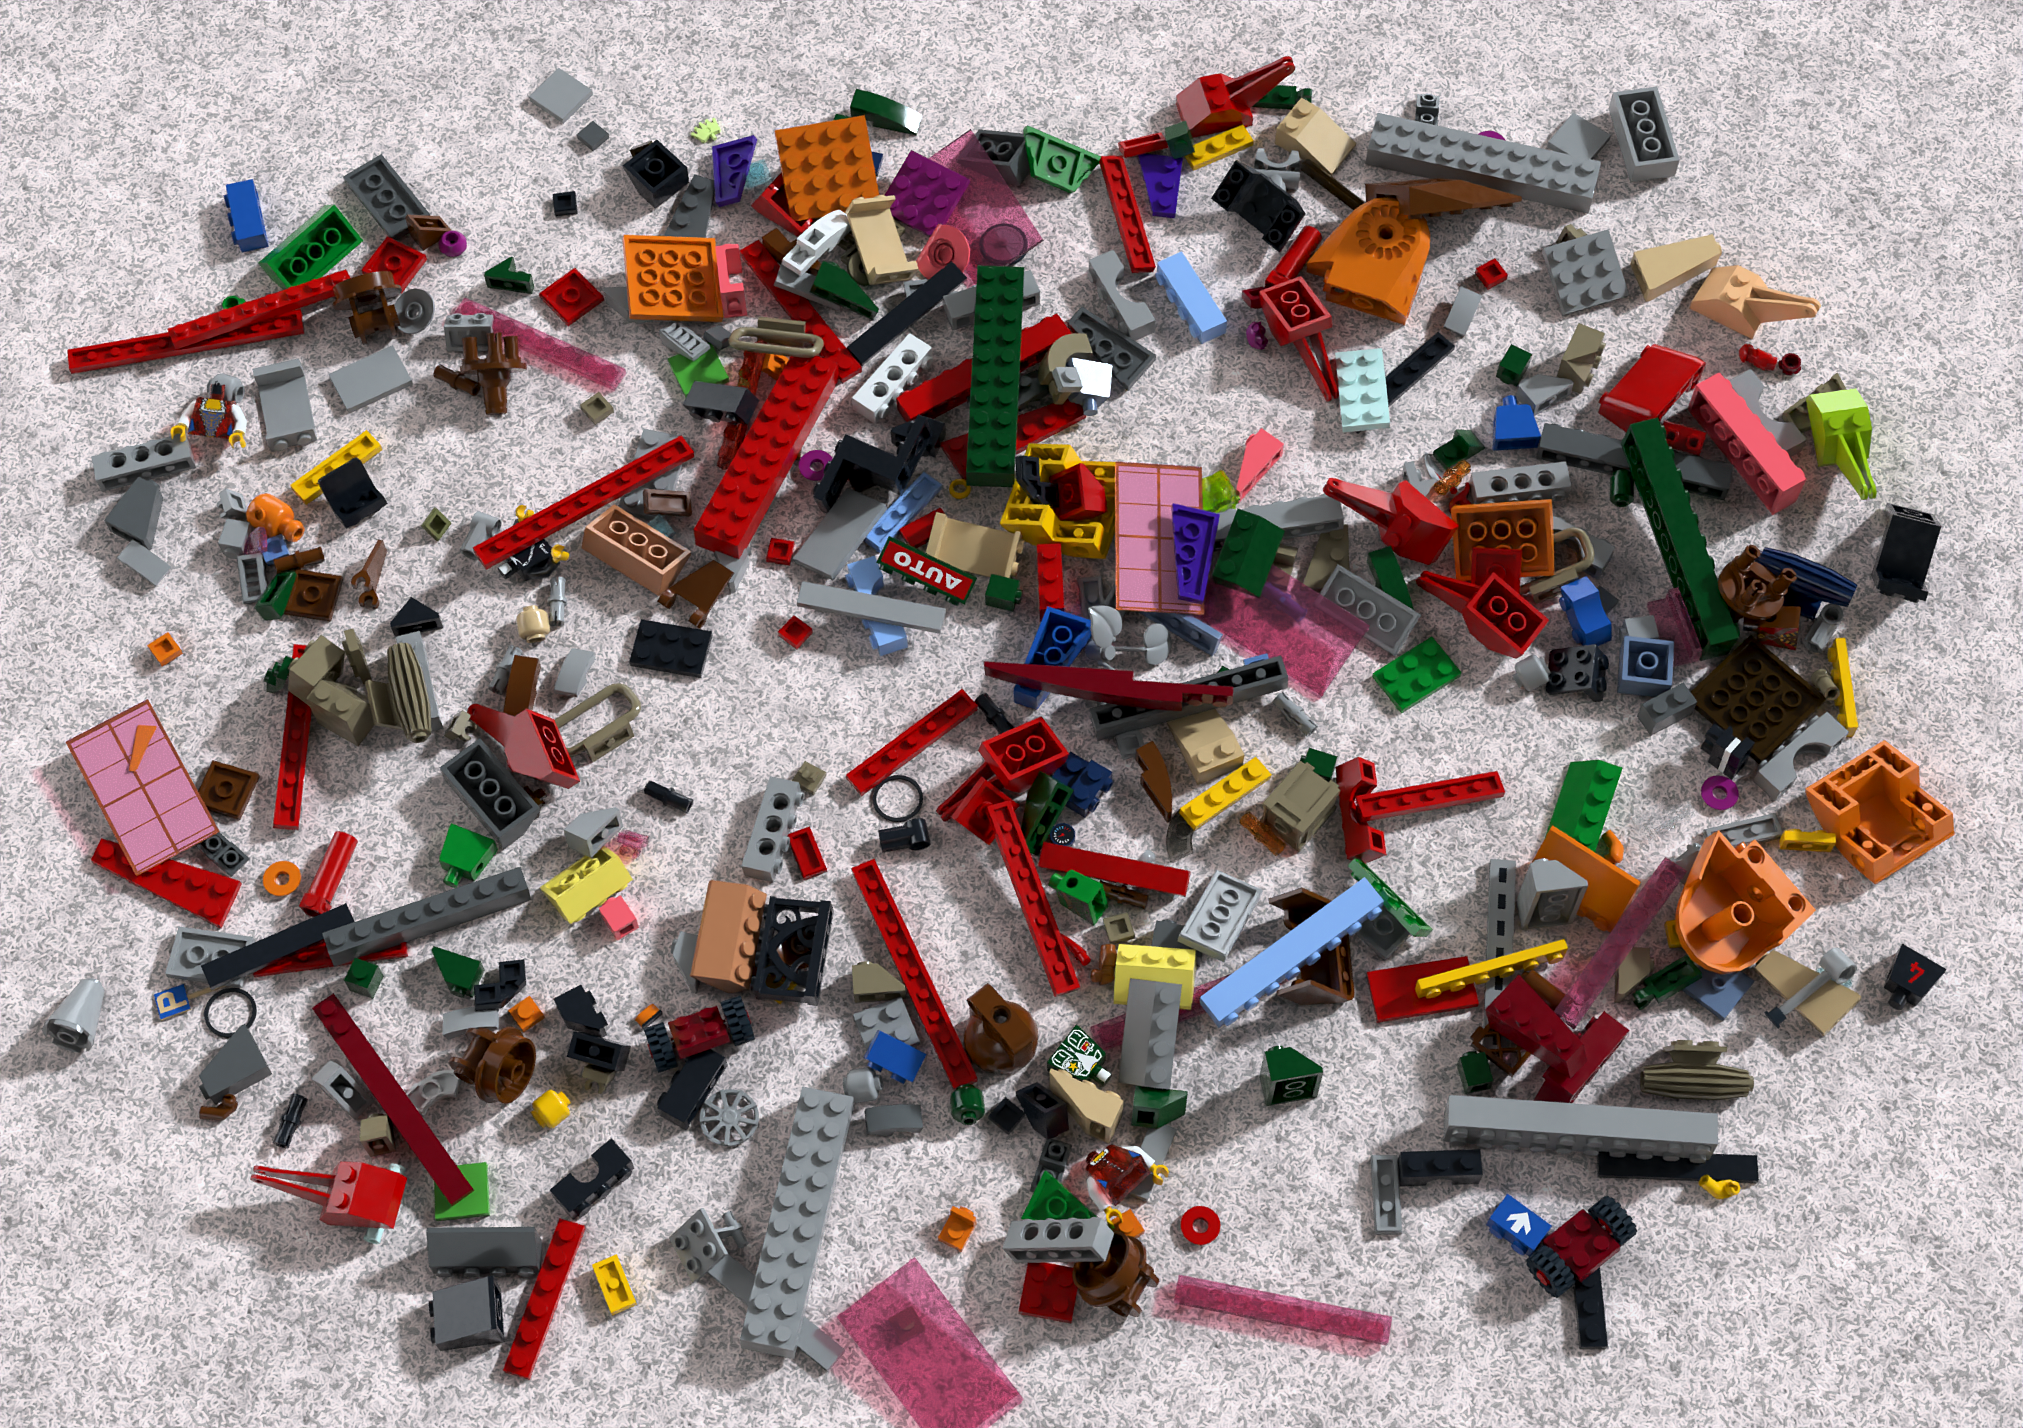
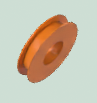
(277, 869)

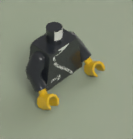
(535, 561)

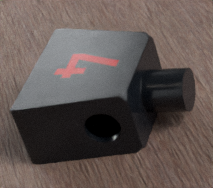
(1911, 977)

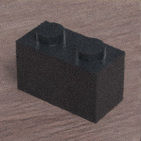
(598, 1051)

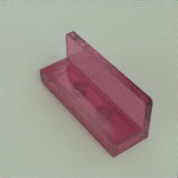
(1675, 625)

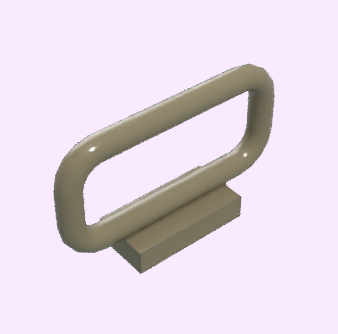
(777, 332)
(1550, 586)
(612, 734)

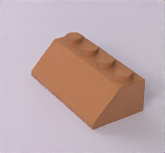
(635, 549)
(728, 936)

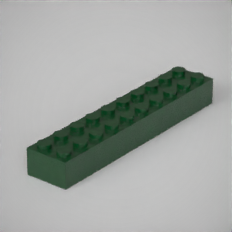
(995, 376)
(1679, 536)

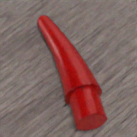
(1079, 953)

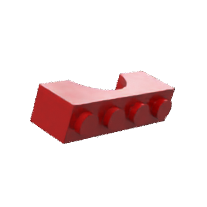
(1361, 840)

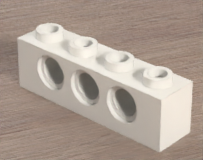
(908, 351)

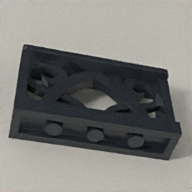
(809, 979)

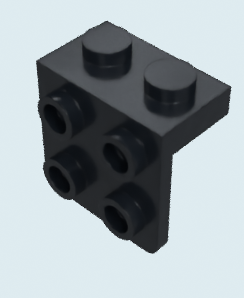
(351, 493)
(1578, 671)

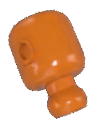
(275, 517)

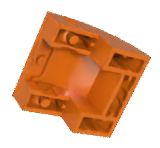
(1879, 812)

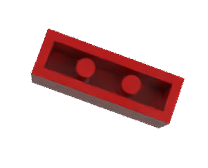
(1049, 577)

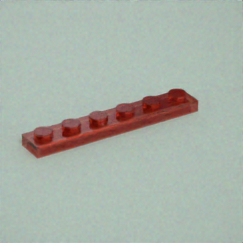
(734, 434)

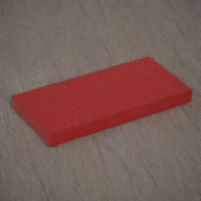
(1395, 993)

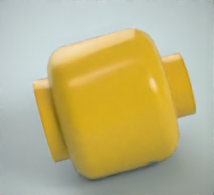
(550, 1109)

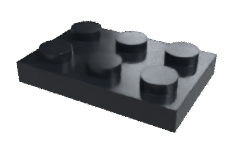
(671, 648)

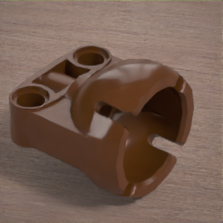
(999, 1045)

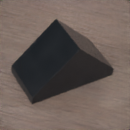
(415, 617)

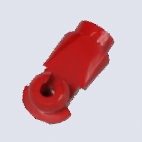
(1757, 357)

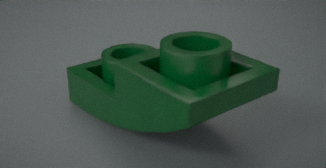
(277, 677)

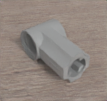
(481, 528)
(1823, 628)

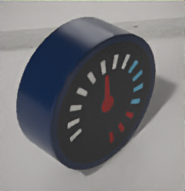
(1062, 834)

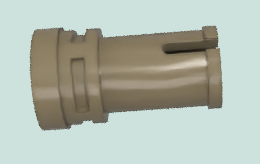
(1823, 682)

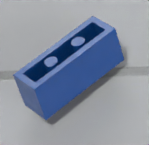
(245, 216)

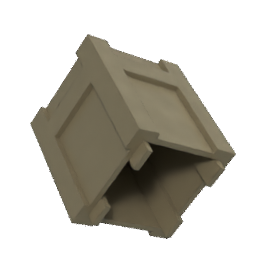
(1300, 805)

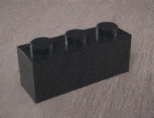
(721, 403)
(691, 1087)

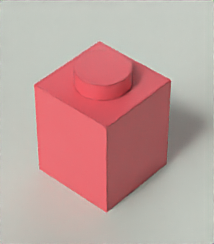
(618, 917)

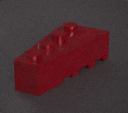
(1534, 1026)
(1600, 1042)

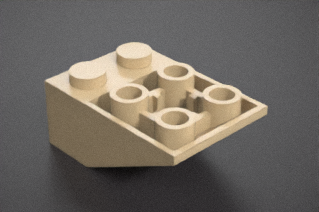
(1092, 1109)

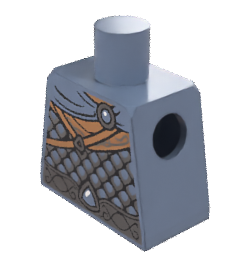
(1096, 384)

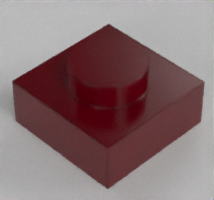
(1251, 297)

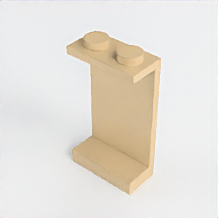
(879, 240)
(975, 547)

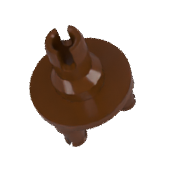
(494, 370)
(1752, 588)

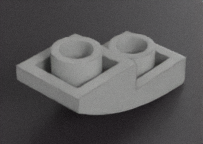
(1462, 311)
(144, 562)
(573, 672)
(458, 1021)

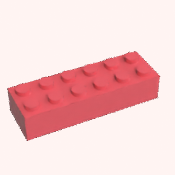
(1746, 443)

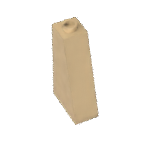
(1673, 264)
(1820, 1009)

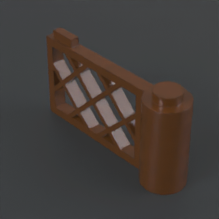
(1549, 994)

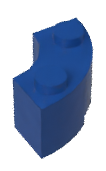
(1585, 613)

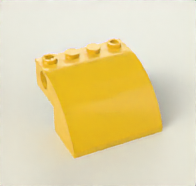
(1040, 524)

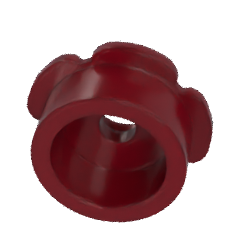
(1791, 359)

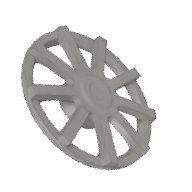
(729, 1117)

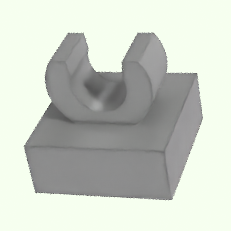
(232, 503)

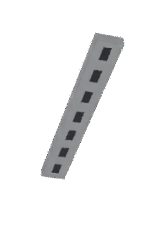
(1499, 932)

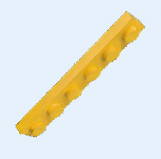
(1483, 971)

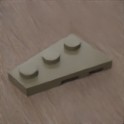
(1799, 412)
(1329, 551)
(356, 656)

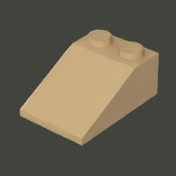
(1314, 136)
(1207, 745)

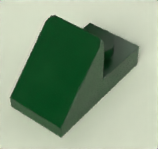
(505, 278)
(1461, 447)

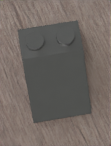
(1007, 153)

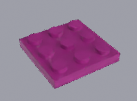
(925, 193)

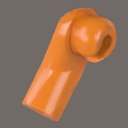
(1616, 848)

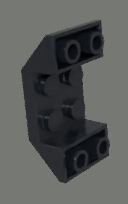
(1260, 203)

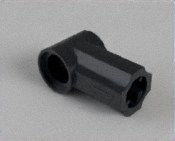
(911, 835)

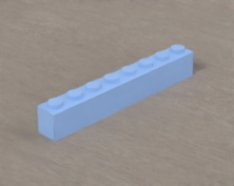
(1291, 953)

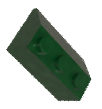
(1248, 553)
(1288, 1076)

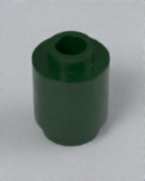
(1621, 488)

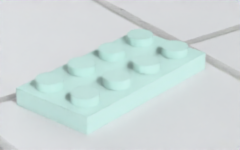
(1362, 390)

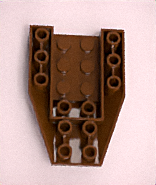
(1439, 196)

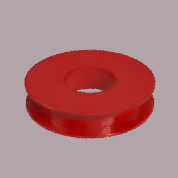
(1203, 1213)

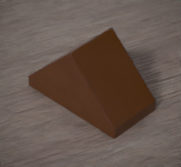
(426, 229)

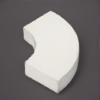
(433, 1088)

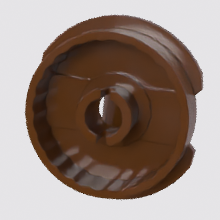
(364, 291)
(496, 1063)
(1118, 1279)

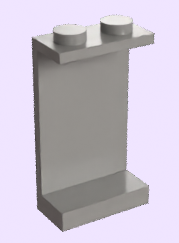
(285, 405)

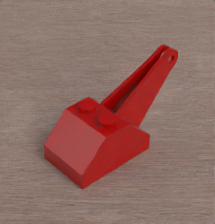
(1222, 103)
(1292, 316)
(1404, 518)
(1491, 611)
(530, 744)
(1015, 761)
(355, 1194)

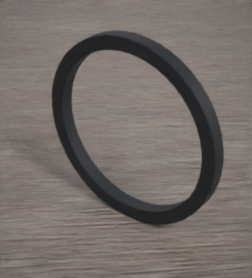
(901, 819)
(221, 992)

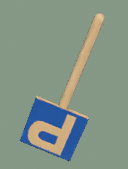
(176, 1001)

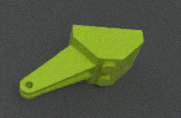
(1843, 436)

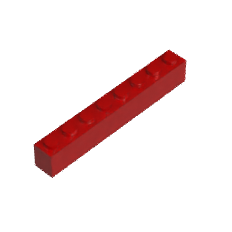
(954, 385)

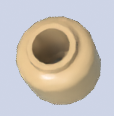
(533, 624)

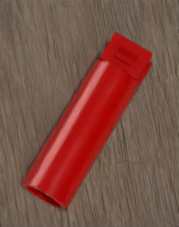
(1295, 256)
(329, 874)

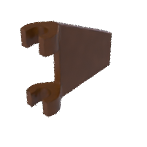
(370, 575)
(699, 588)

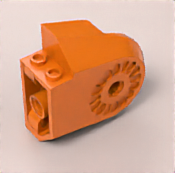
(1375, 260)
(1736, 906)

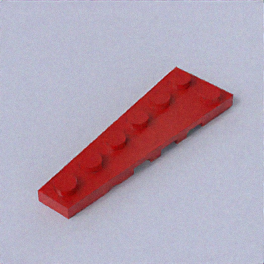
(1031, 428)
(186, 886)

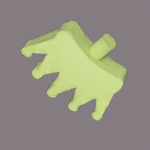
(706, 131)

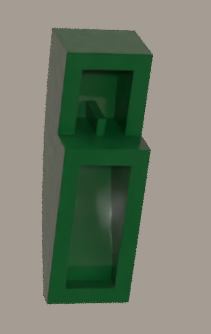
(885, 112)
(1388, 575)

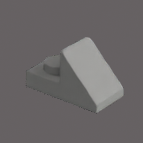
(1414, 477)

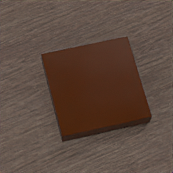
(314, 595)
(227, 789)

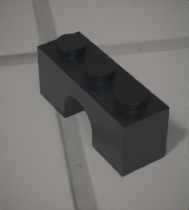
(1421, 1167)
(577, 1196)

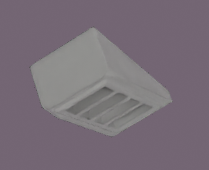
(674, 330)
(250, 559)

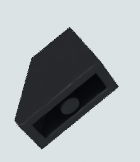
(1044, 1110)

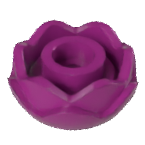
(457, 248)
(1256, 336)

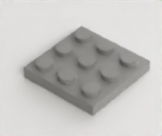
(1585, 272)

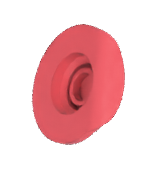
(943, 246)

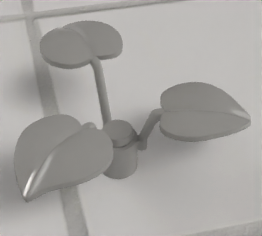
(1107, 624)

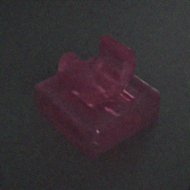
(633, 840)

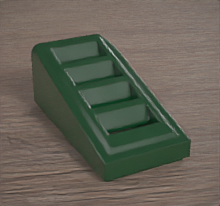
(276, 596)

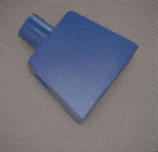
(1514, 426)

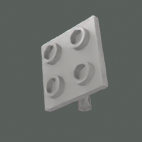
(701, 1244)

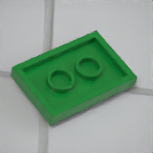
(1416, 674)

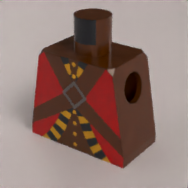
(1778, 630)

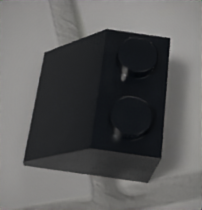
(656, 173)

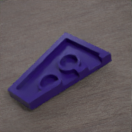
(731, 169)
(1162, 182)

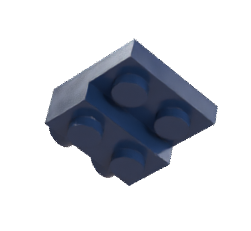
(1086, 780)

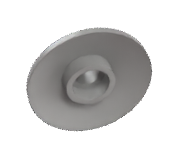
(407, 307)

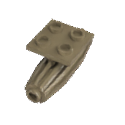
(404, 700)
(1695, 1074)

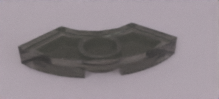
(1179, 838)

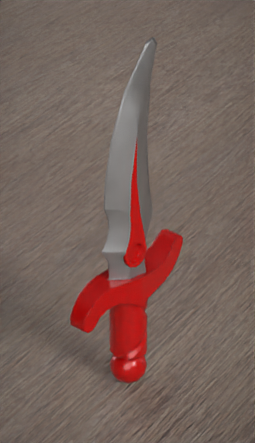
(1455, 494)

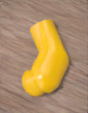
(1719, 1189)

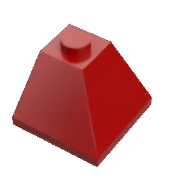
(1079, 494)

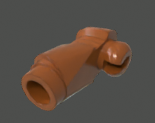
(1107, 962)

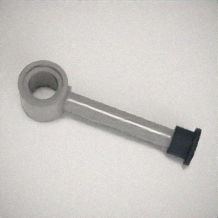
(1835, 966)

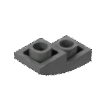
(1427, 108)
(223, 853)
(892, 1118)
(1053, 1159)

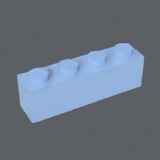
(1191, 298)

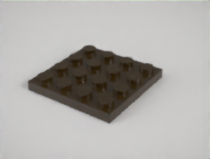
(1757, 698)

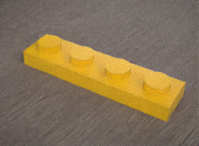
(361, 447)
(1842, 679)
(1225, 793)

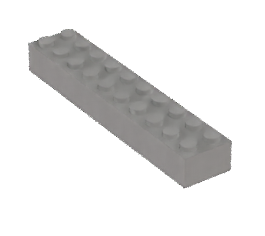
(1483, 160)
(1580, 1128)
(797, 1223)

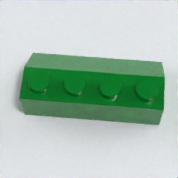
(311, 249)
(1585, 800)

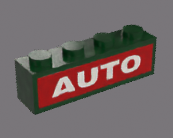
(927, 570)

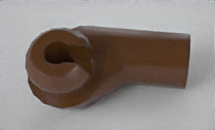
(220, 1112)

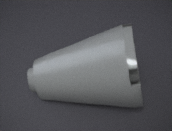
(77, 1017)

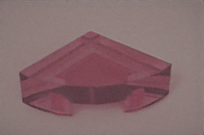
(256, 542)

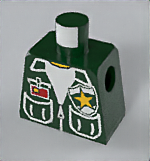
(1080, 1058)

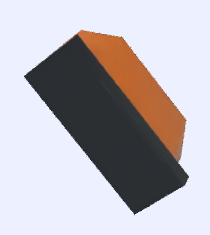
(648, 1016)

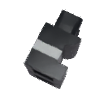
(1726, 751)

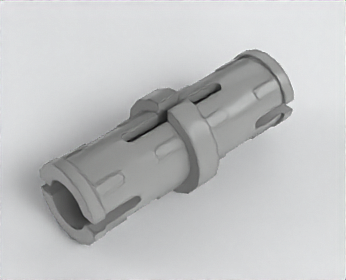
(557, 601)
(503, 670)
(1295, 714)

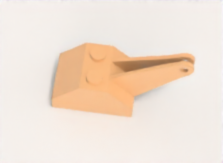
(1745, 302)

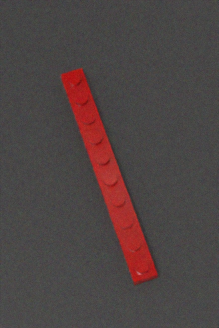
(161, 345)
(583, 502)
(914, 974)

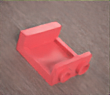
(731, 294)

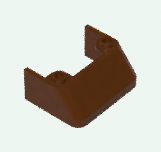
(1332, 975)

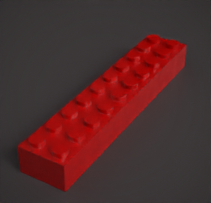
(766, 455)

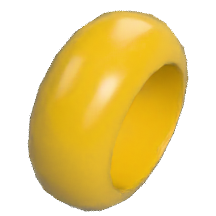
(959, 495)

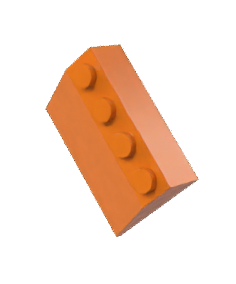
(1505, 526)
(1609, 887)

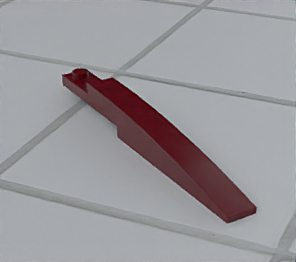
(1109, 686)
(393, 1099)

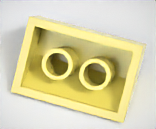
(586, 884)
(1158, 965)

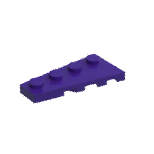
(1193, 547)

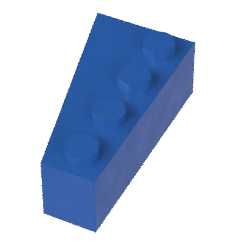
(1055, 644)

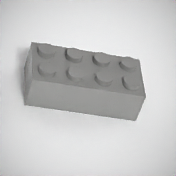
(1643, 134)

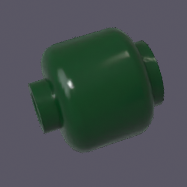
(967, 1104)

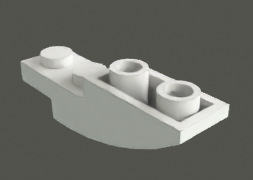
(816, 240)

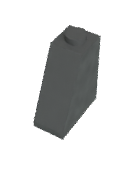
(137, 513)
(234, 1067)

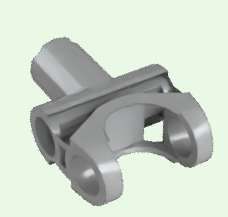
(1277, 172)

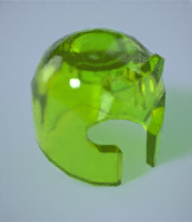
(1218, 493)

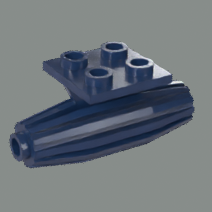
(1813, 582)

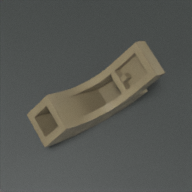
(1061, 351)

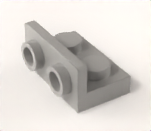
(460, 326)

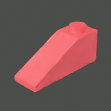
(1260, 455)

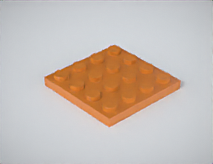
(826, 166)
(672, 278)

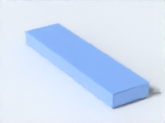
(903, 510)

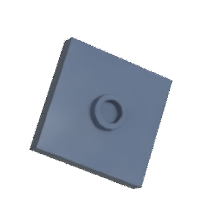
(1719, 991)

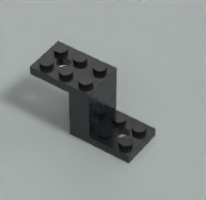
(872, 464)
(1905, 552)

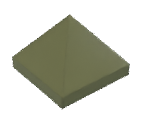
(436, 524)

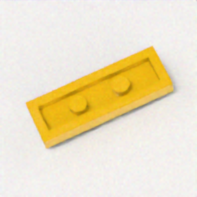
(1219, 147)

